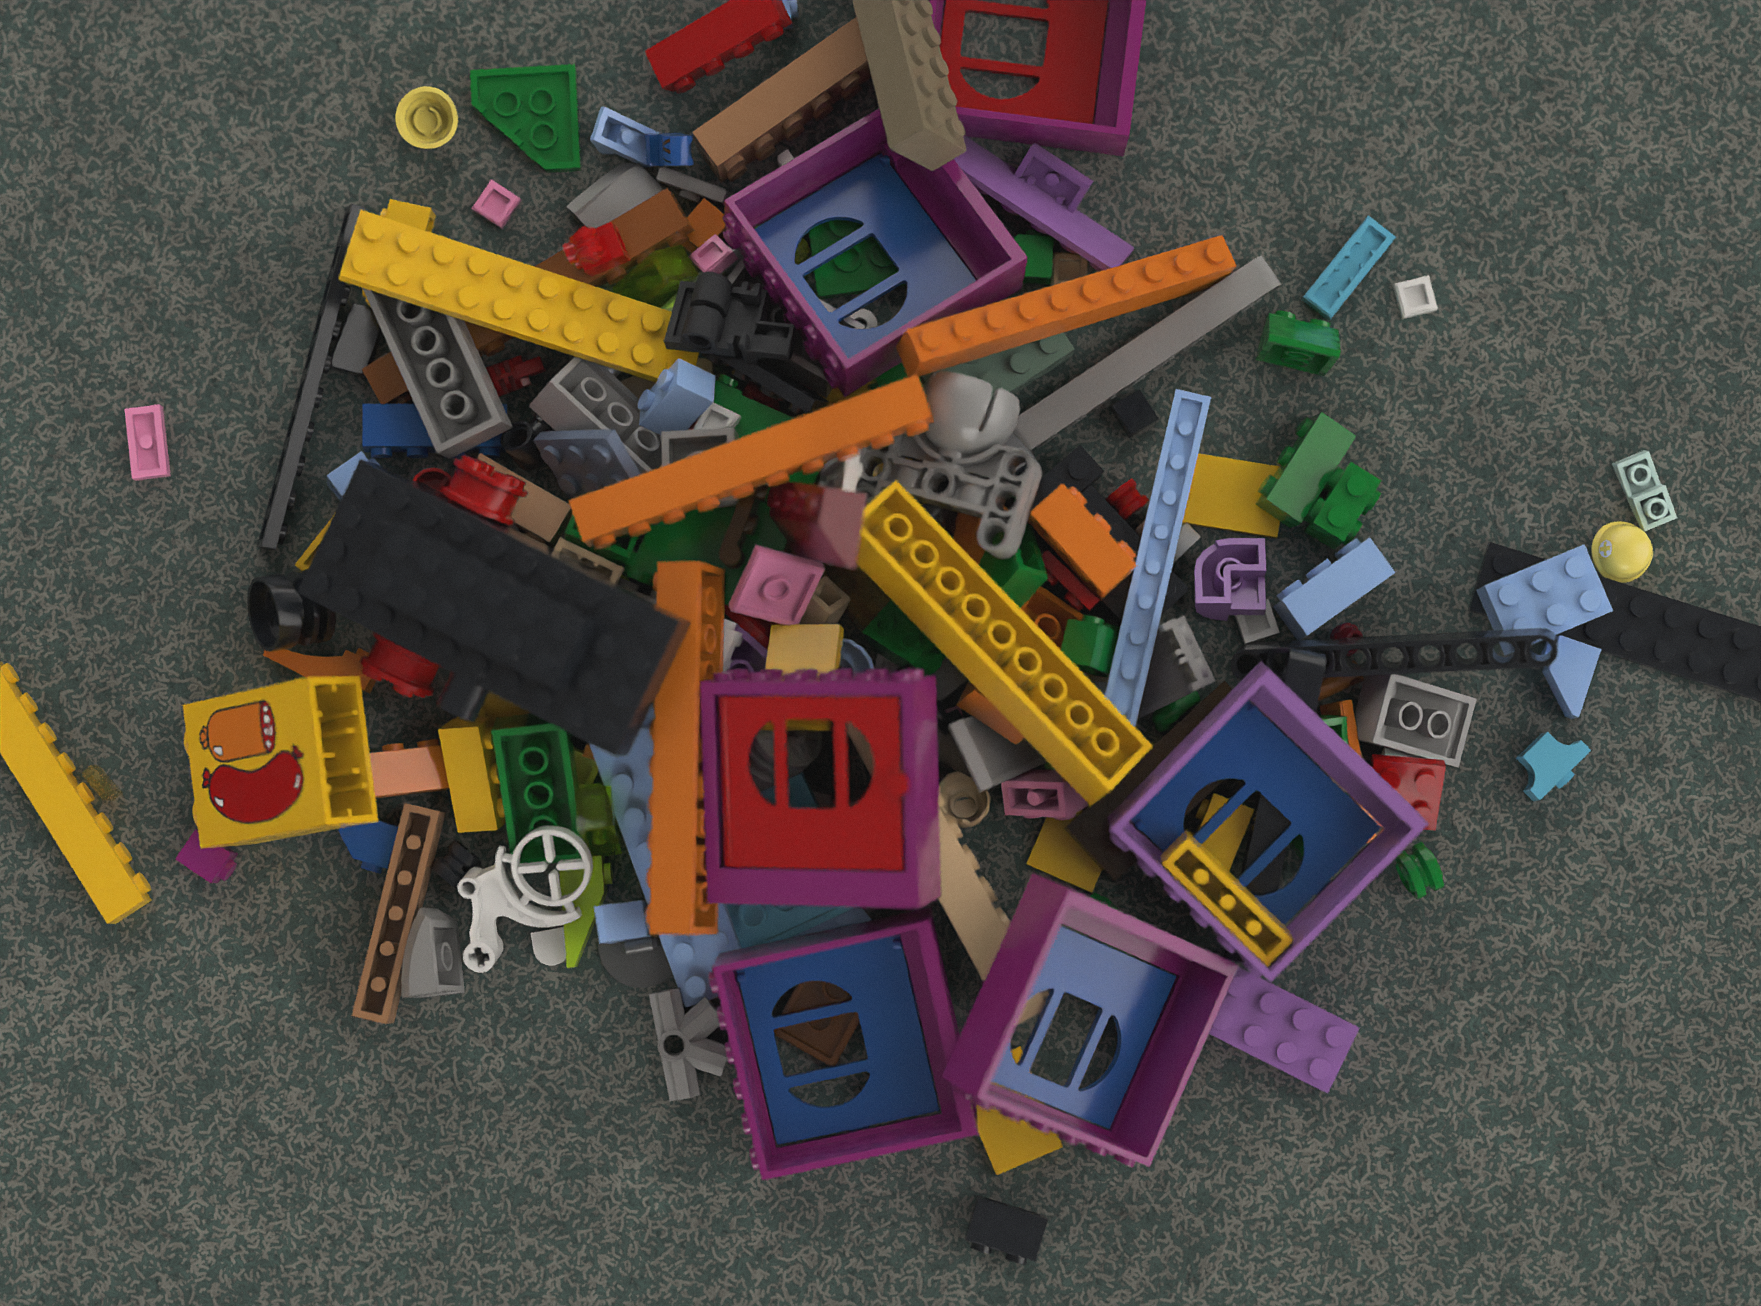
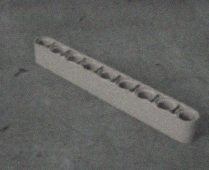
(1145, 352)

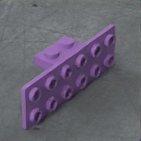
(1048, 197)

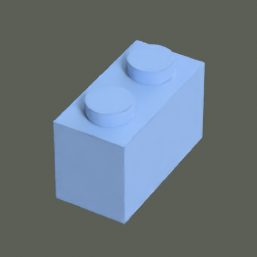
(676, 398)

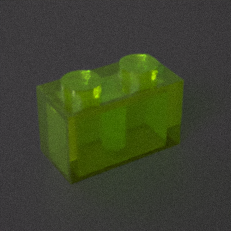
(657, 276)
(597, 820)

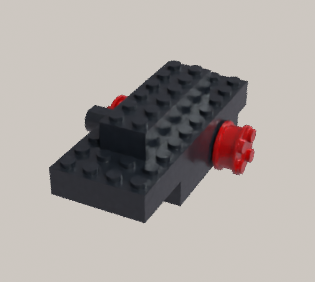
(490, 605)

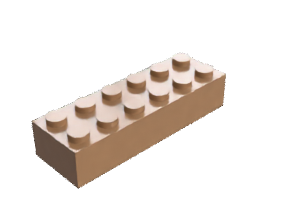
(784, 103)

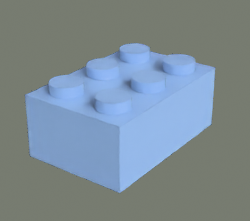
(1332, 587)
(1547, 596)

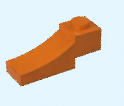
(324, 666)

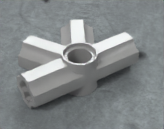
(693, 1029)

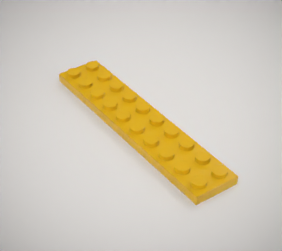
(509, 297)

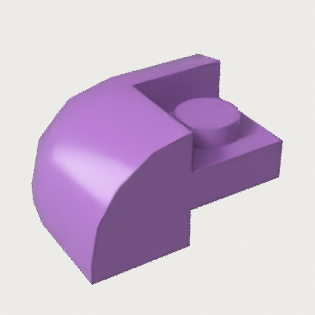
(1231, 578)

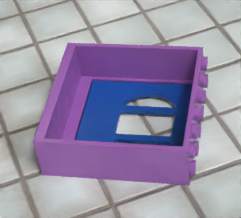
(1247, 746)

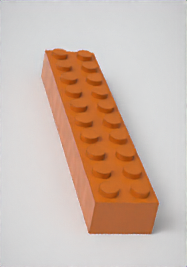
(677, 801)

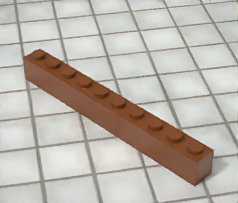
(644, 229)

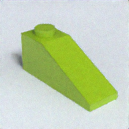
(578, 931)

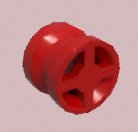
(1127, 499)

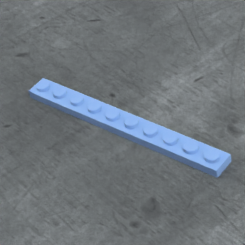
(1156, 552)

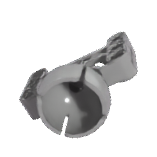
(962, 441)

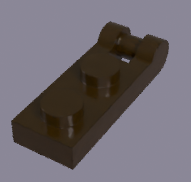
(742, 524)

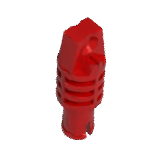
(514, 373)

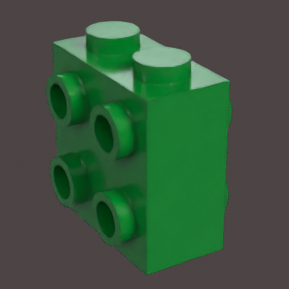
(1348, 496)
(902, 641)

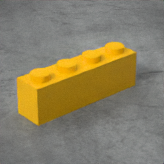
(1226, 898)

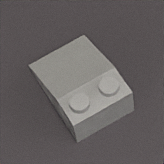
(1413, 717)

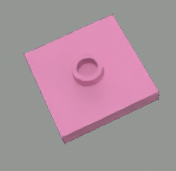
(776, 586)

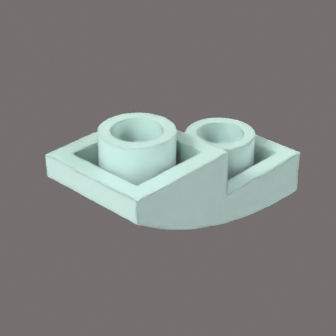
(1643, 490)

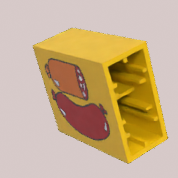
(280, 761)

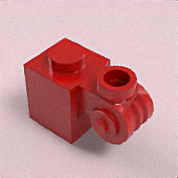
(596, 249)

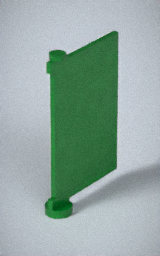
(702, 533)

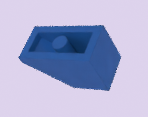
(371, 844)

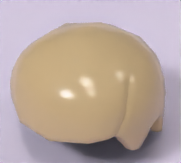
(968, 811)

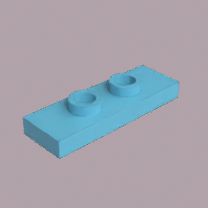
(1348, 268)

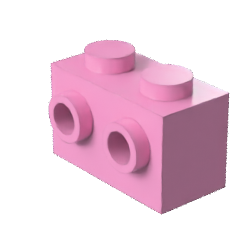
(1041, 795)

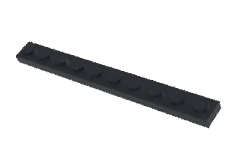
(309, 392)

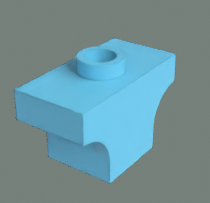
(1549, 764)

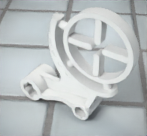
(495, 895)

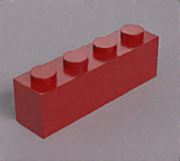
(714, 40)

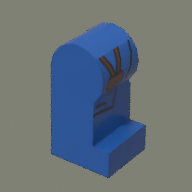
(668, 149)

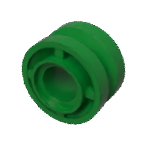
(1419, 870)

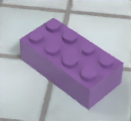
(1283, 1030)

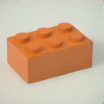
(1082, 540)

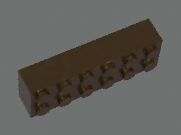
(1092, 825)

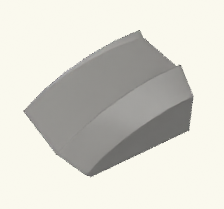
(613, 195)
(432, 957)

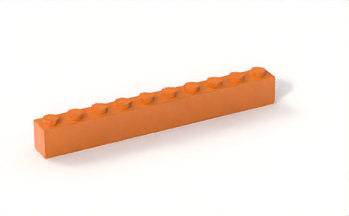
(1064, 306)
(751, 462)

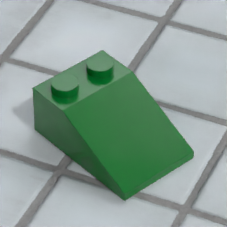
(1299, 344)

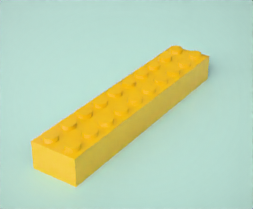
(996, 645)

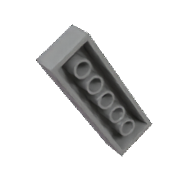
(441, 374)

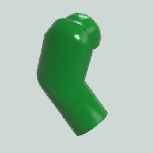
(1165, 716)

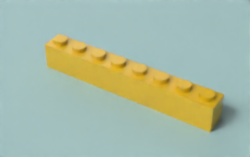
(66, 805)

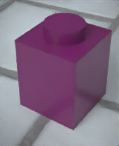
(208, 863)

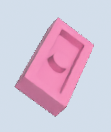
(147, 442)

